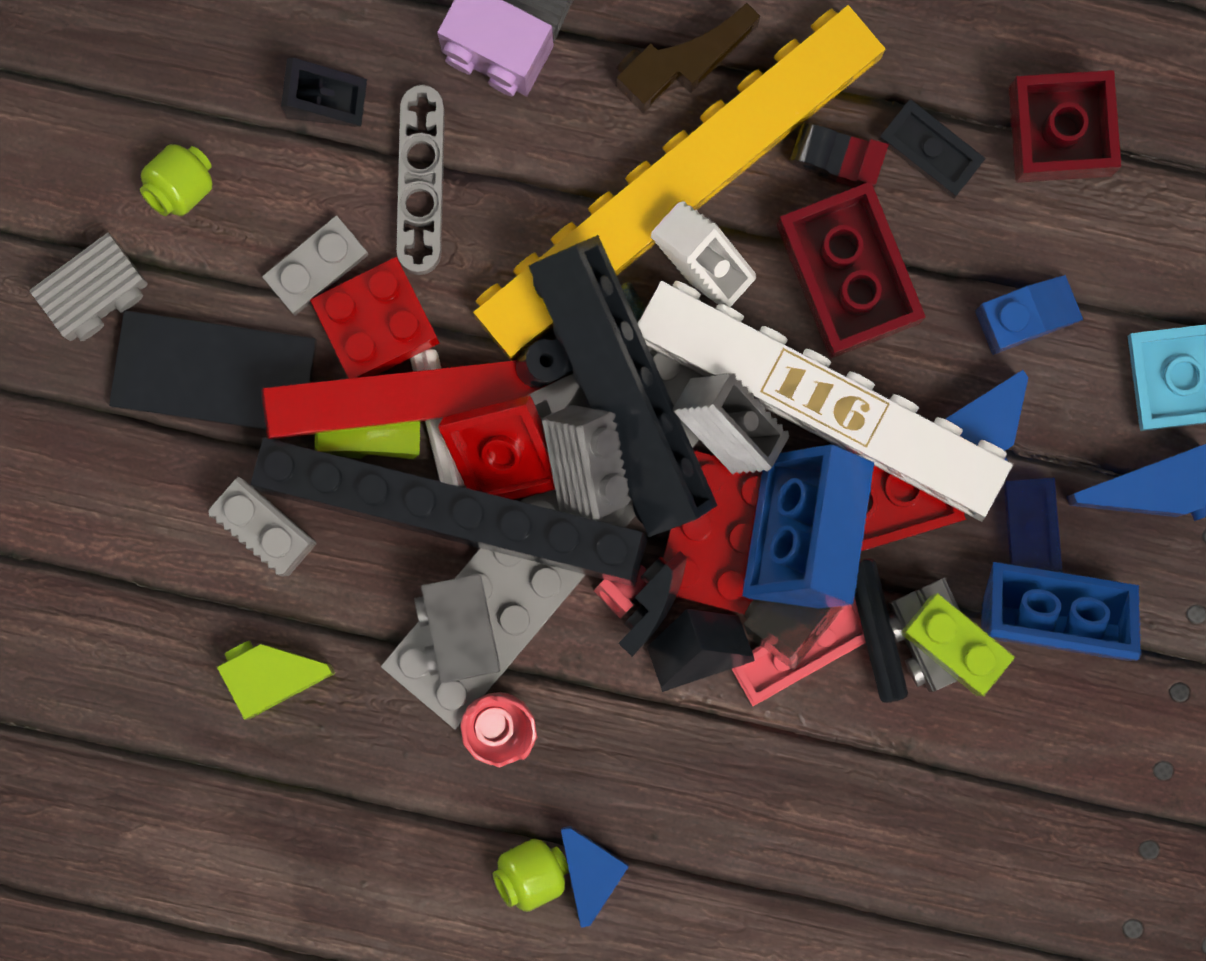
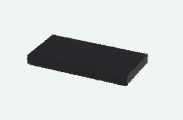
(204, 368)

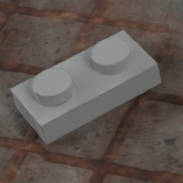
(315, 265)

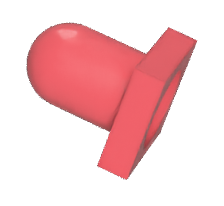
(619, 595)

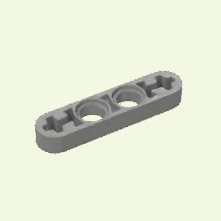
(415, 180)

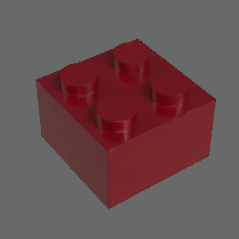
(1065, 126)

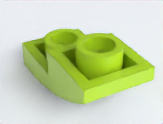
(387, 440)

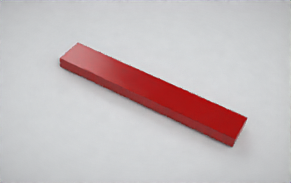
(388, 398)

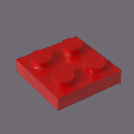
(375, 320)
(500, 448)

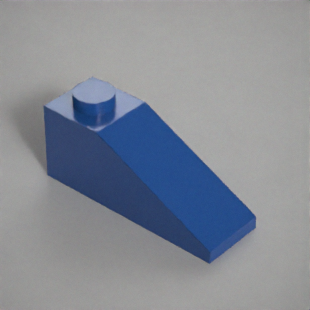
(1163, 488)

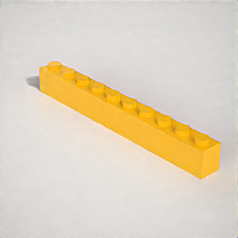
(694, 165)

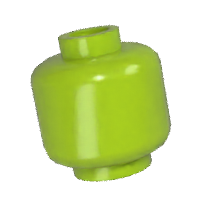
(176, 180)
(531, 875)

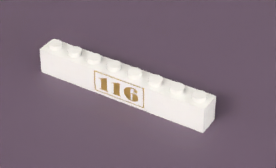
(824, 401)

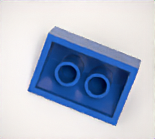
(809, 528)
(1062, 612)

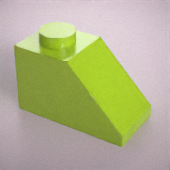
(267, 676)

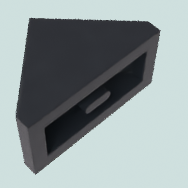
(322, 94)
(698, 647)

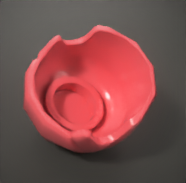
(498, 729)

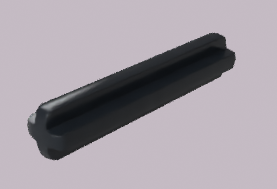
(879, 634)

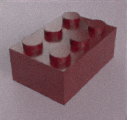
(850, 270)

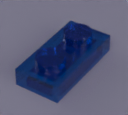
(1033, 524)

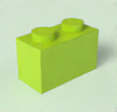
(957, 645)

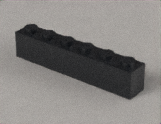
(622, 378)

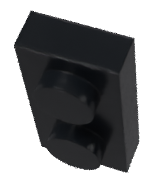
(932, 148)

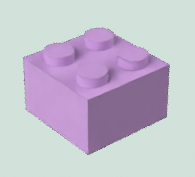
(496, 42)

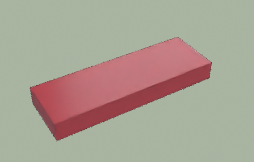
(769, 675)

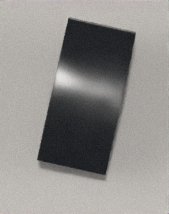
(656, 598)

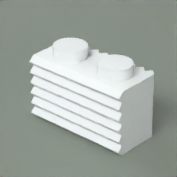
(703, 254)

